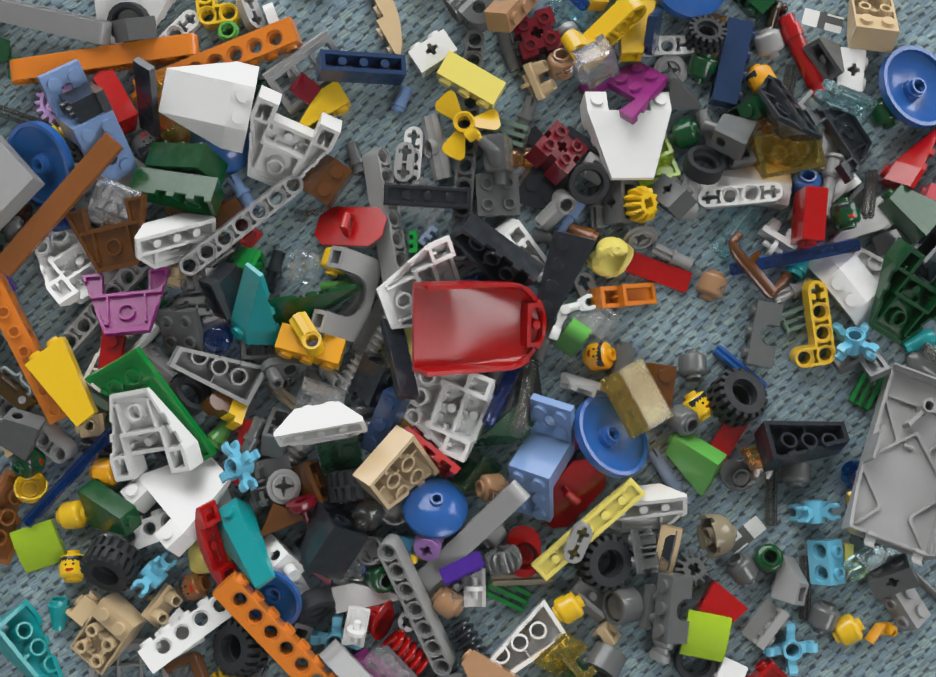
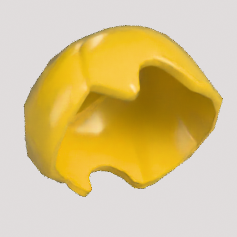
(30, 489)

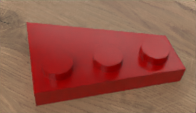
(442, 462)

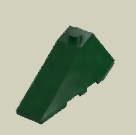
(289, 305)

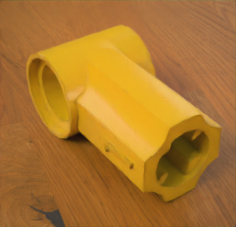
(306, 333)

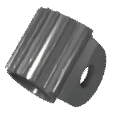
(464, 12)

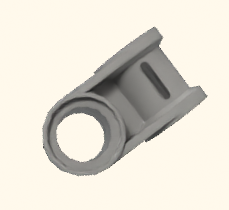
(226, 254)

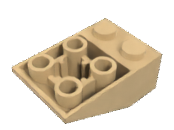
(872, 25)
(108, 632)

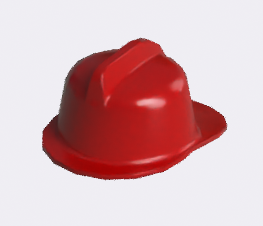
(529, 545)
(380, 619)

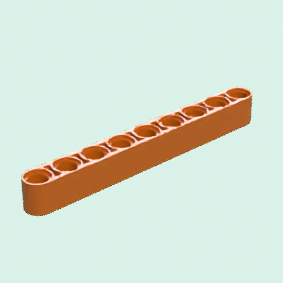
(107, 57)

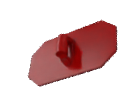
(350, 226)
(575, 492)

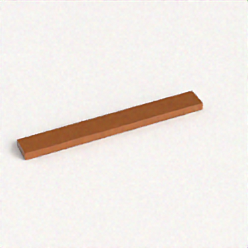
(59, 204)

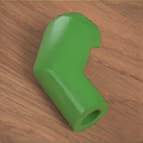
(331, 284)

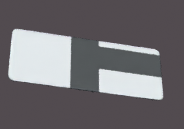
(822, 20)
(748, 533)

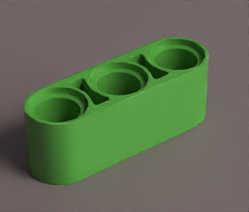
(572, 337)

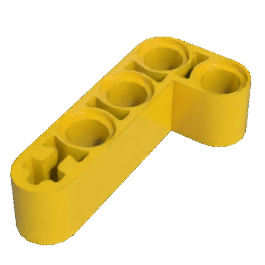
(219, 12)
(611, 24)
(813, 322)

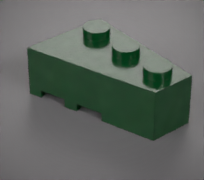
(186, 158)

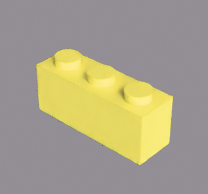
(470, 81)

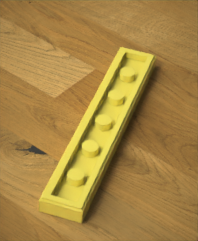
(599, 520)

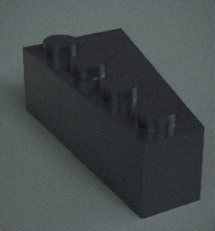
(494, 252)
(563, 264)
(797, 442)

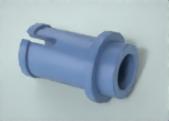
(401, 100)

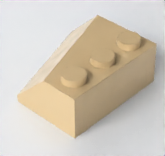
(395, 468)

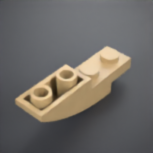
(389, 25)

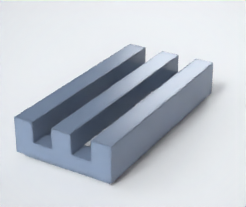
(427, 236)

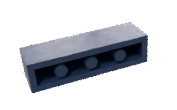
(731, 64)
(360, 67)

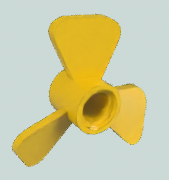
(450, 108)

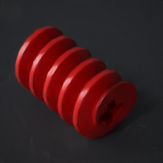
(406, 650)

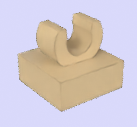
(175, 276)
(607, 632)

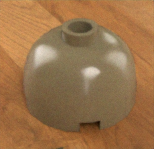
(716, 534)

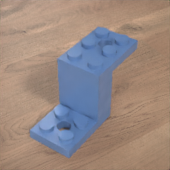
(89, 132)
(544, 454)

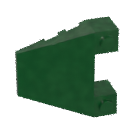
(902, 298)

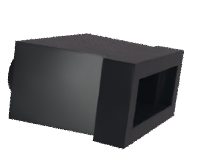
(84, 102)
(927, 246)
(222, 289)
(371, 379)

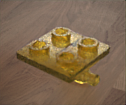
(563, 655)

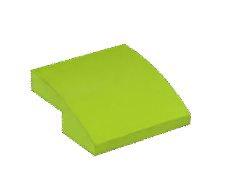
(666, 165)
(38, 545)
(706, 636)

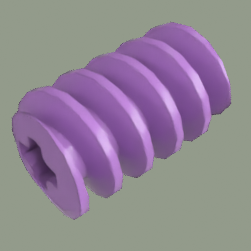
(427, 548)

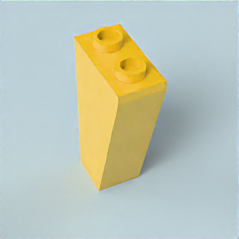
(632, 43)
(63, 380)

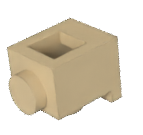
(99, 426)
(84, 607)

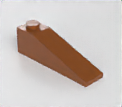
(8, 515)

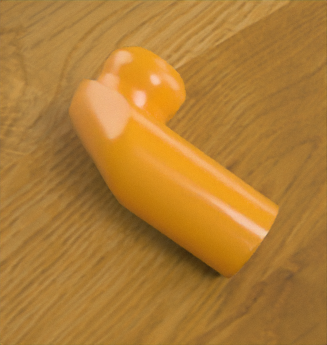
(881, 629)

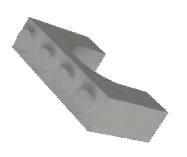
(362, 271)

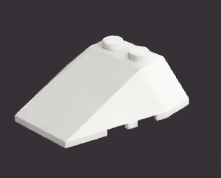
(211, 100)
(429, 264)

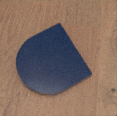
(653, 30)

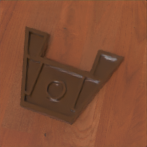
(111, 245)

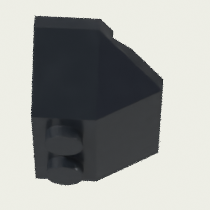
(785, 112)

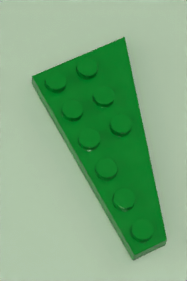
(137, 372)

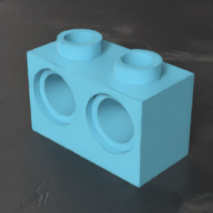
(825, 561)

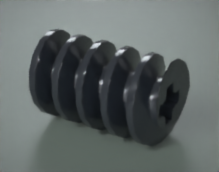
(467, 637)

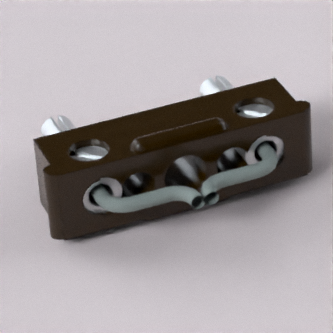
(14, 392)

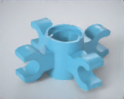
(854, 341)
(239, 466)
(814, 511)
(153, 575)
(318, 637)
(792, 656)

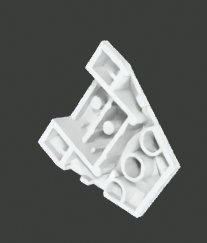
(62, 266)
(451, 410)

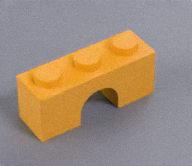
(289, 346)

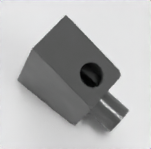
(730, 134)
(20, 431)

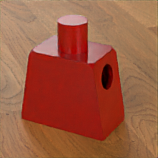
(720, 602)

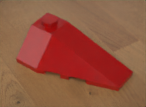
(910, 165)

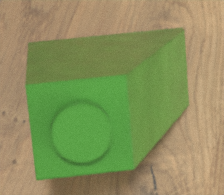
(695, 460)

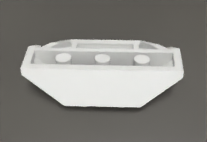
(169, 238)
(847, 284)
(319, 425)
(658, 506)

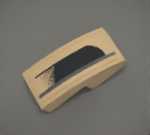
(667, 546)

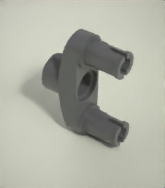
(278, 368)

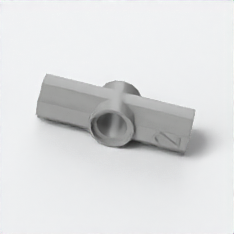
(433, 147)

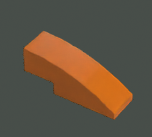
(623, 295)

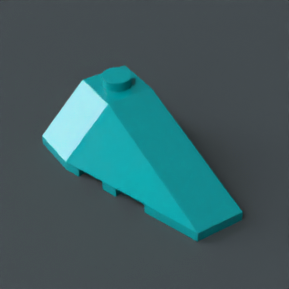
(252, 313)
(245, 542)
(25, 642)

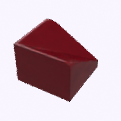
(305, 88)

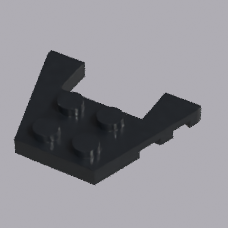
(847, 135)
(536, 189)

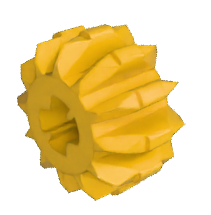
(641, 204)

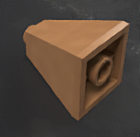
(479, 665)

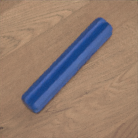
(731, 361)

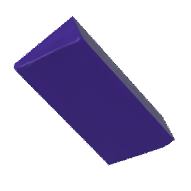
(462, 568)

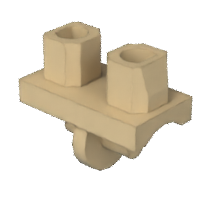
(534, 79)
(161, 605)

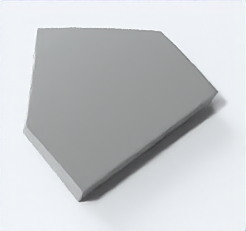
(580, 384)

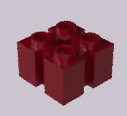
(530, 46)
(556, 152)

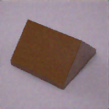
(312, 479)
(279, 518)

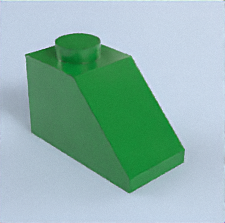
(245, 255)

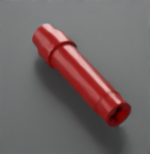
(793, 35)

